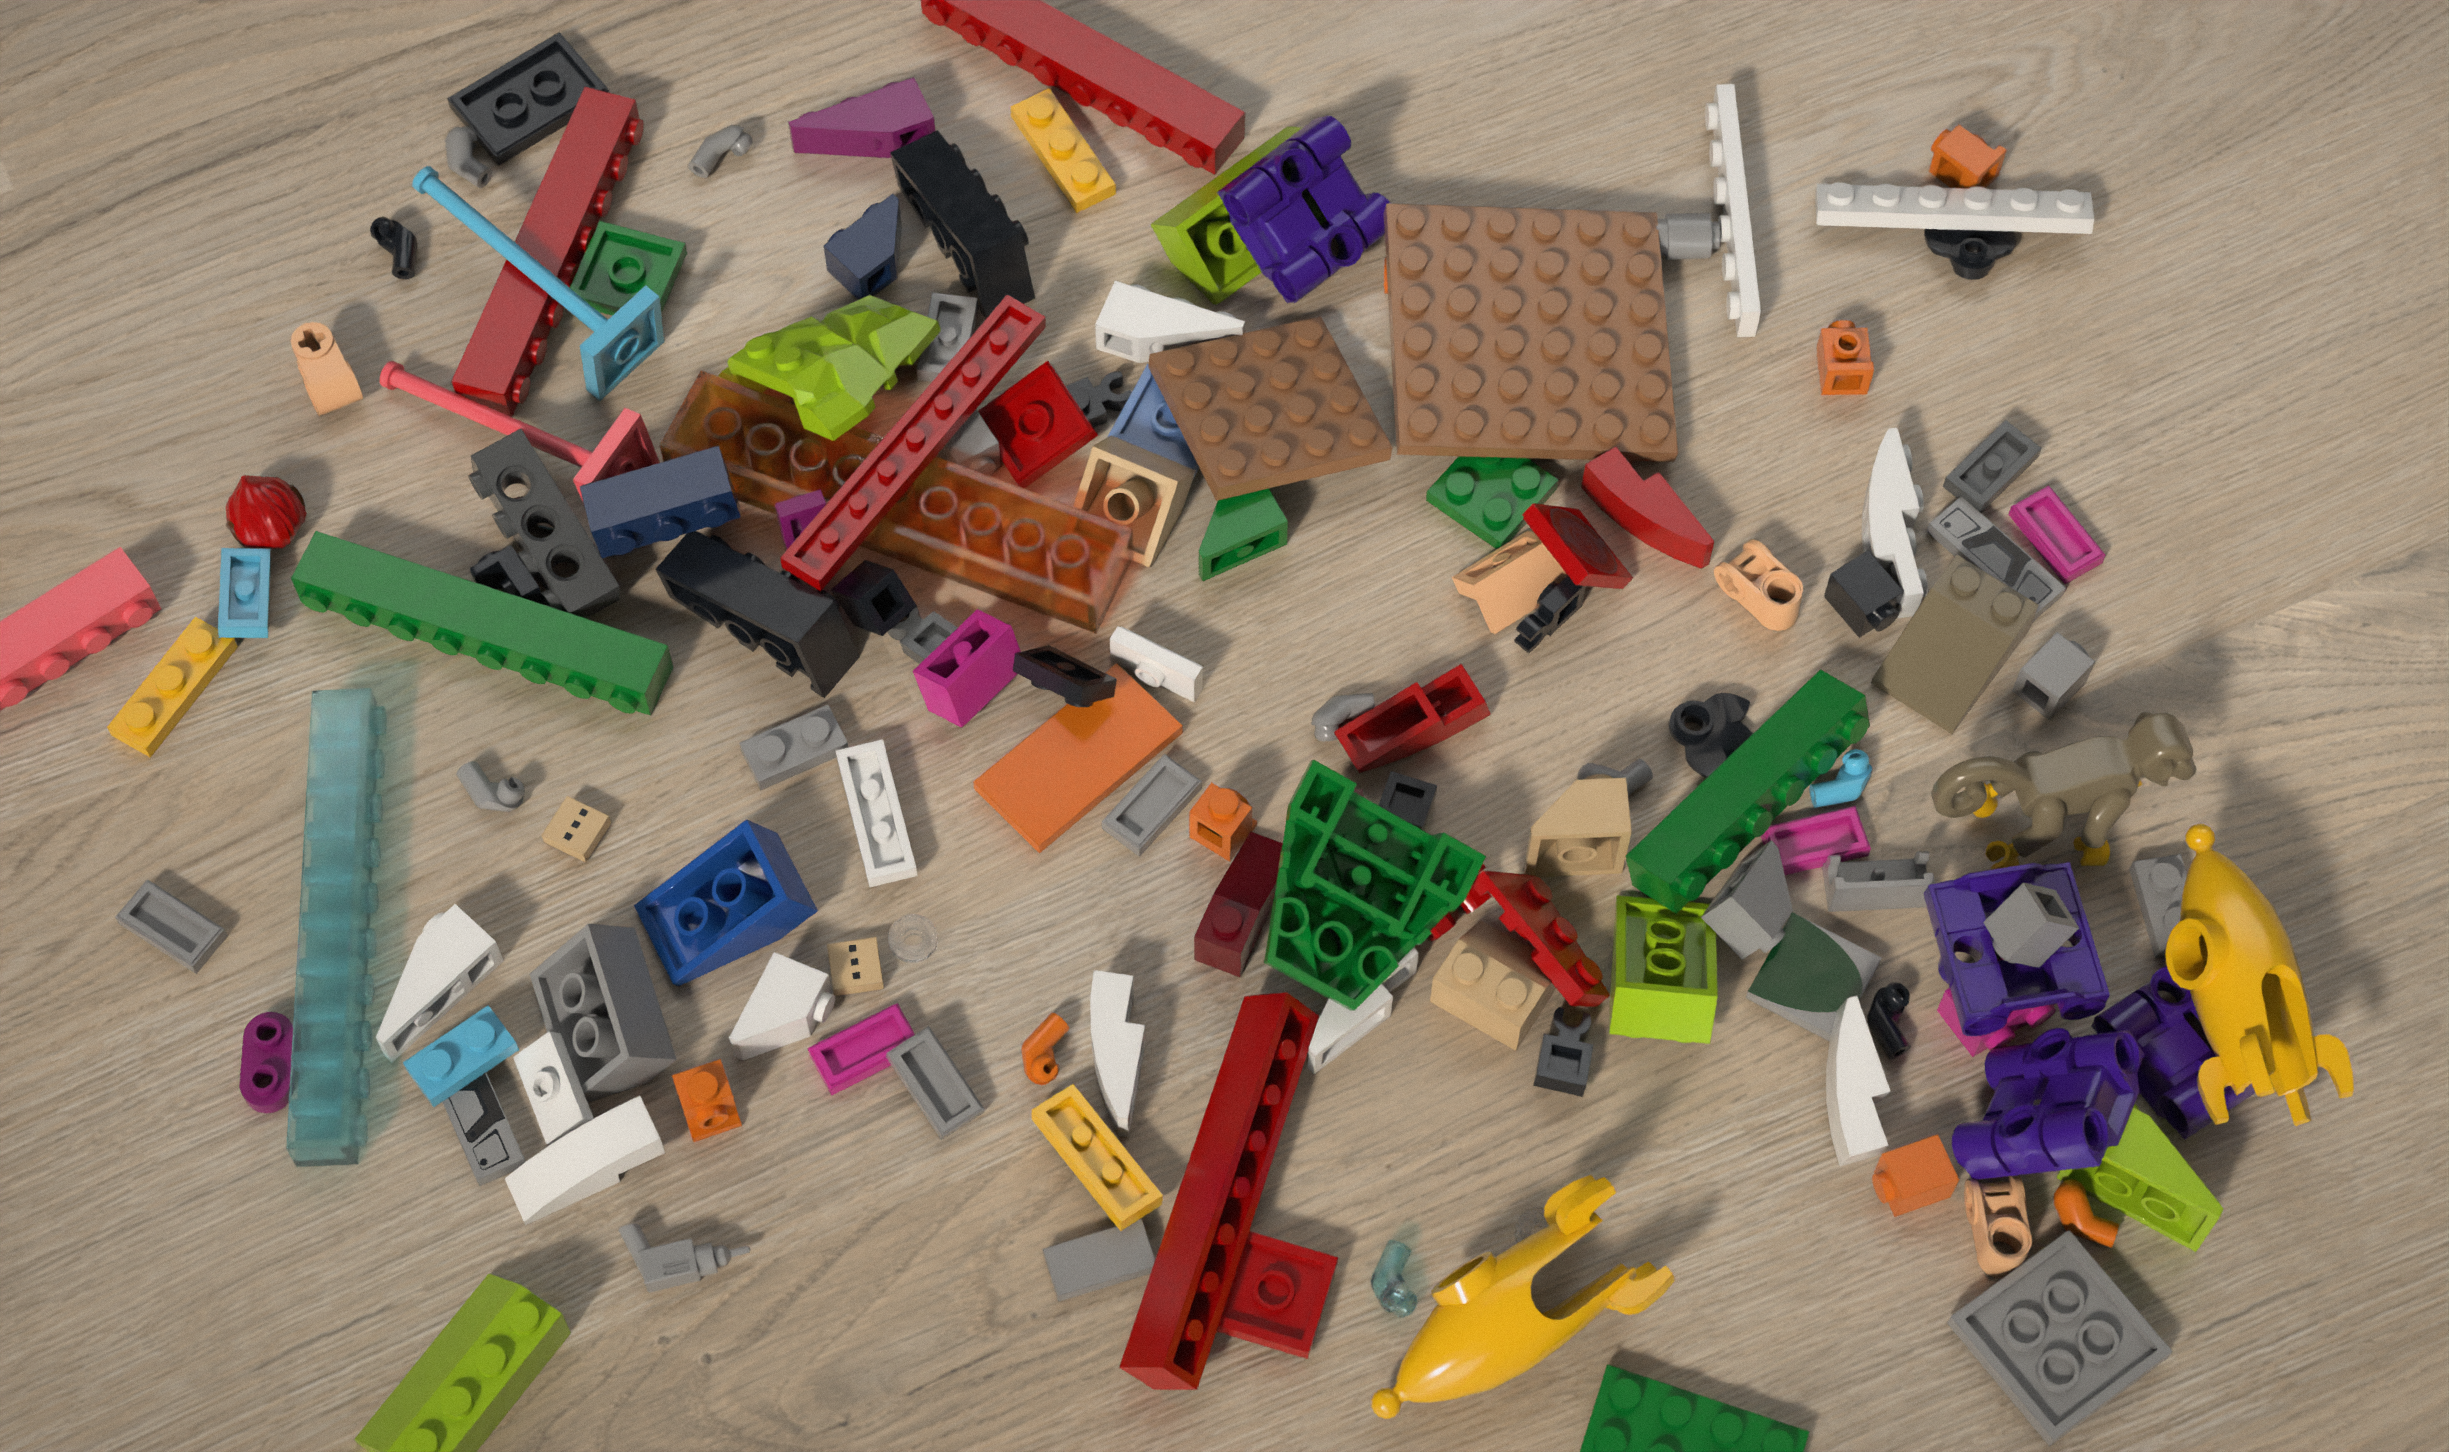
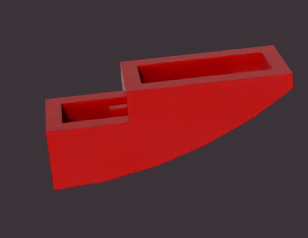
(1646, 509)
(1413, 720)

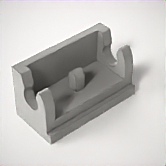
(1876, 883)

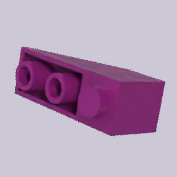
(866, 124)

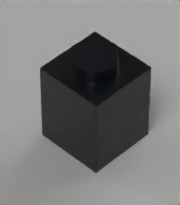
(1864, 594)
(873, 597)

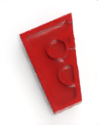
(1535, 918)

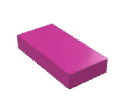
(2056, 534)
(1810, 840)
(860, 1049)

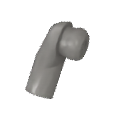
(715, 145)
(460, 156)
(1636, 773)
(489, 795)

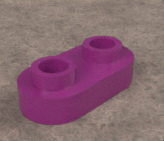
(266, 1059)

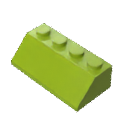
(1203, 240)
(469, 1373)

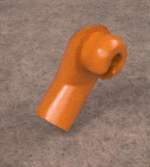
(1038, 1050)
(2078, 1217)

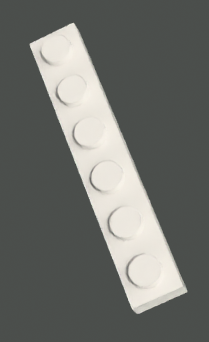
(1954, 208)
(1735, 223)

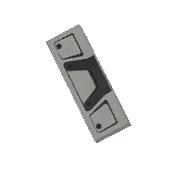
(1980, 542)
(484, 1131)

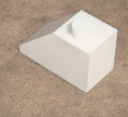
(782, 1008)

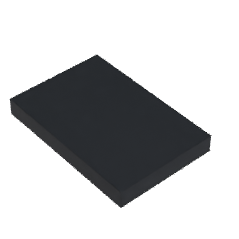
(525, 98)

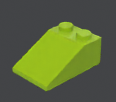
(1662, 972)
(2151, 1184)

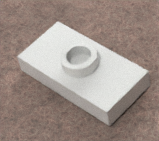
(1156, 664)
(553, 1087)

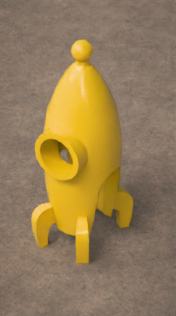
(2246, 989)
(1486, 1315)

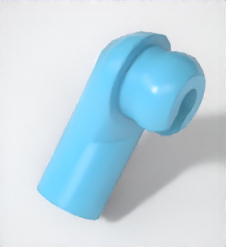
(1848, 783)

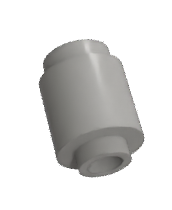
(1688, 236)

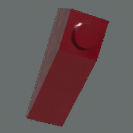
(1239, 906)

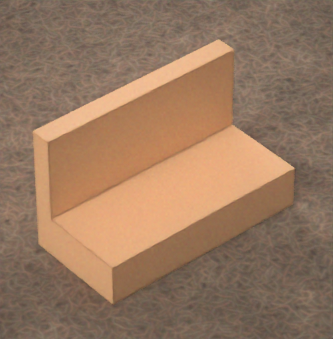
(1510, 580)

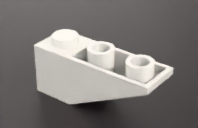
(1144, 323)

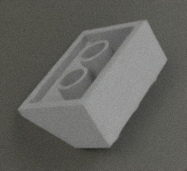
(605, 1009)

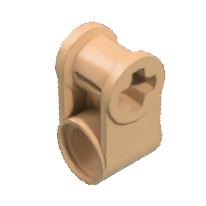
(324, 369)
(1755, 580)
(1998, 1215)

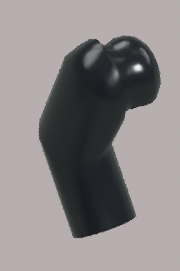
(399, 243)

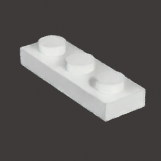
(876, 813)

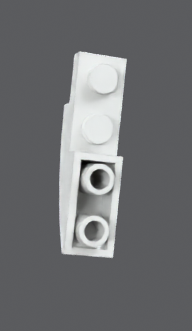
(1889, 520)

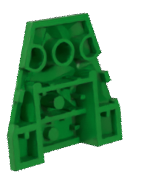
(1357, 888)

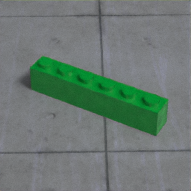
(1748, 791)

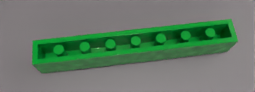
(482, 624)

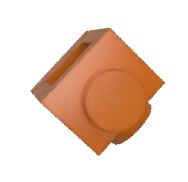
(1965, 159)
(1844, 359)
(1224, 813)
(707, 1100)

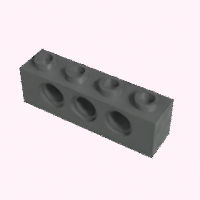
(516, 462)

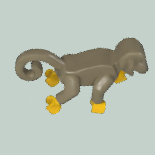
(2074, 779)

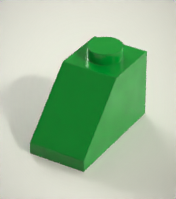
(1240, 532)

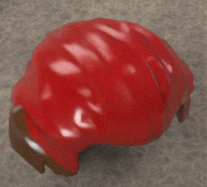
(265, 512)

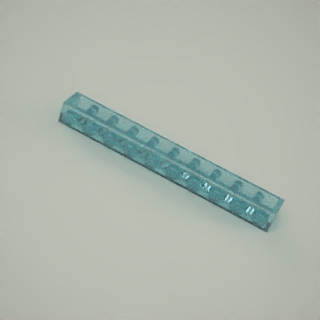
(336, 929)

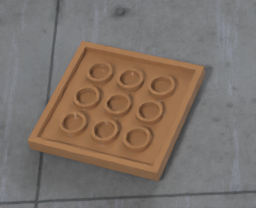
(1269, 408)

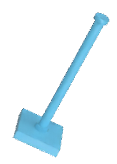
(617, 342)

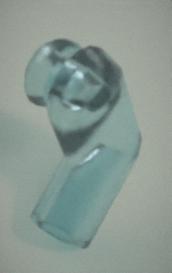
(1388, 1282)

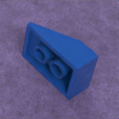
(725, 903)

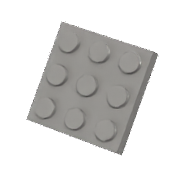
(2059, 1337)

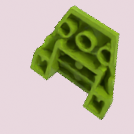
(835, 362)

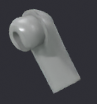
(1336, 711)

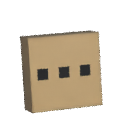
(576, 829)
(855, 966)

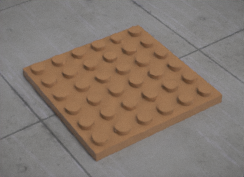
(1528, 333)

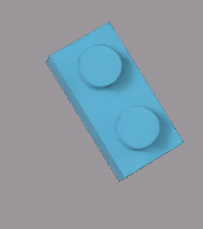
(244, 593)
(461, 1056)

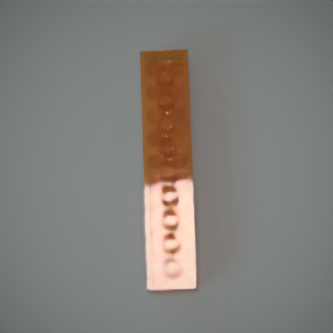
(945, 521)

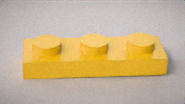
(1063, 150)
(172, 687)
(1097, 1157)

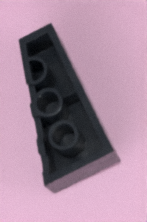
(965, 220)
(761, 608)

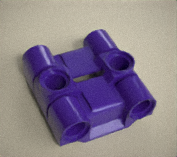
(1280, 225)
(1992, 988)
(2170, 1052)
(2084, 1105)

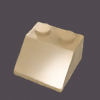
(1135, 491)
(1582, 831)
(1492, 984)

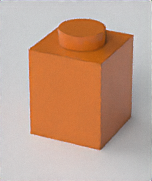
(1914, 1176)

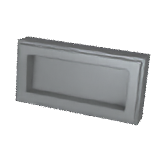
(1151, 805)
(171, 926)
(935, 1083)
(1099, 1260)

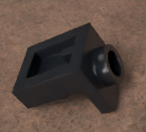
(506, 571)

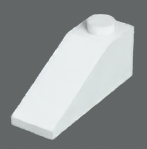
(440, 972)

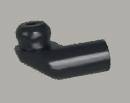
(1884, 1018)

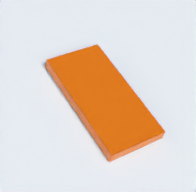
(1077, 761)

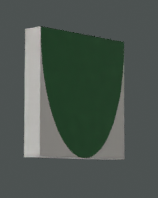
(1812, 975)

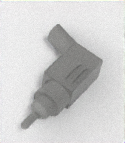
(676, 1261)

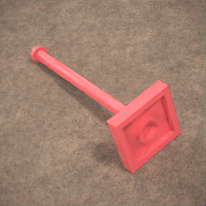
(620, 451)

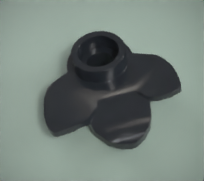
(1970, 251)
(1719, 733)

